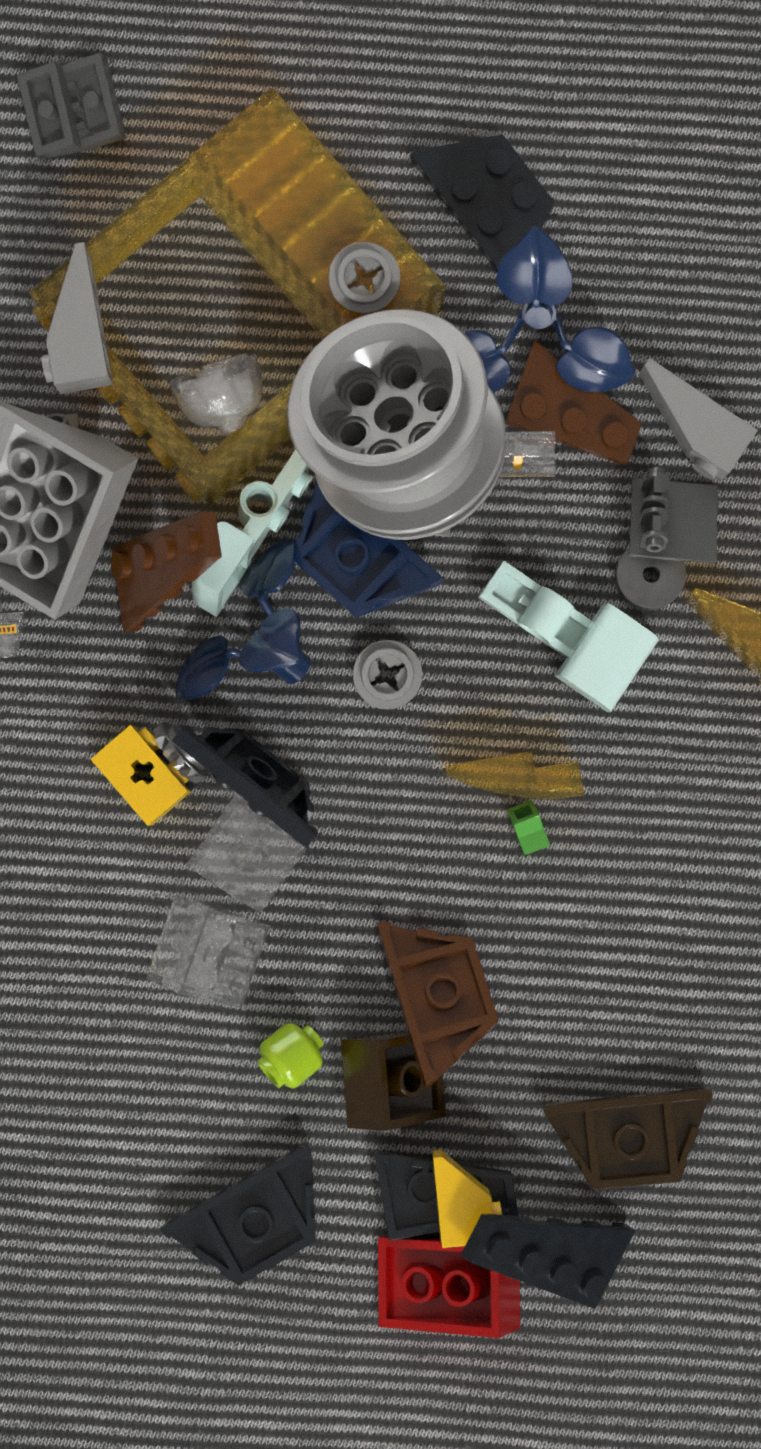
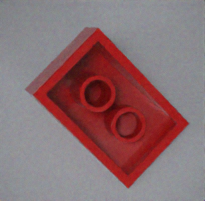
(442, 1291)

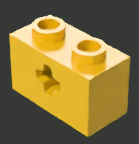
(119, 764)

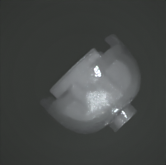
(220, 392)

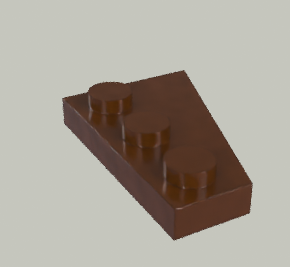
(578, 417)

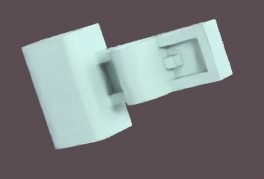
(237, 546)
(598, 653)

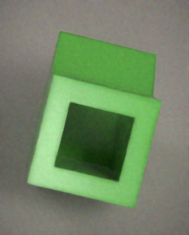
(528, 827)

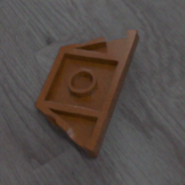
(439, 994)

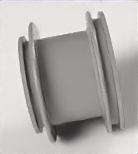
(415, 465)

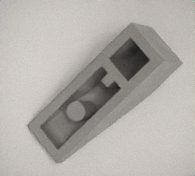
(76, 335)
(701, 426)

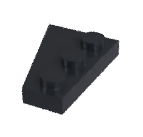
(411, 1197)

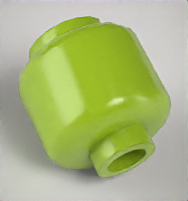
(290, 1055)

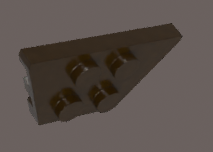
(630, 1136)

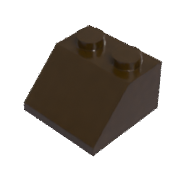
(386, 1083)

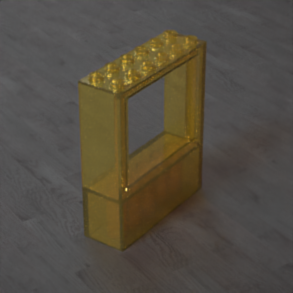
(293, 217)

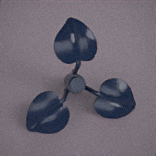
(540, 279)
(271, 647)

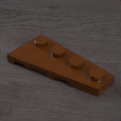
(160, 563)

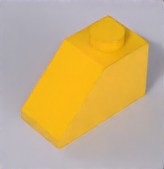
(459, 1200)

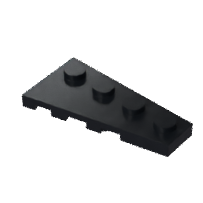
(550, 1254)

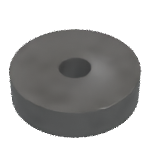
(644, 594)

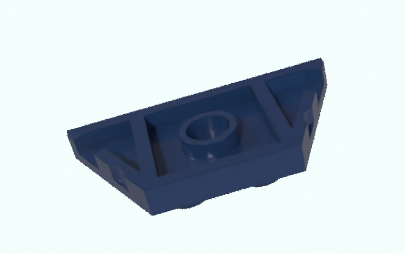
(355, 566)

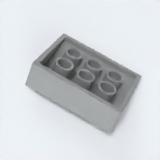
(55, 506)

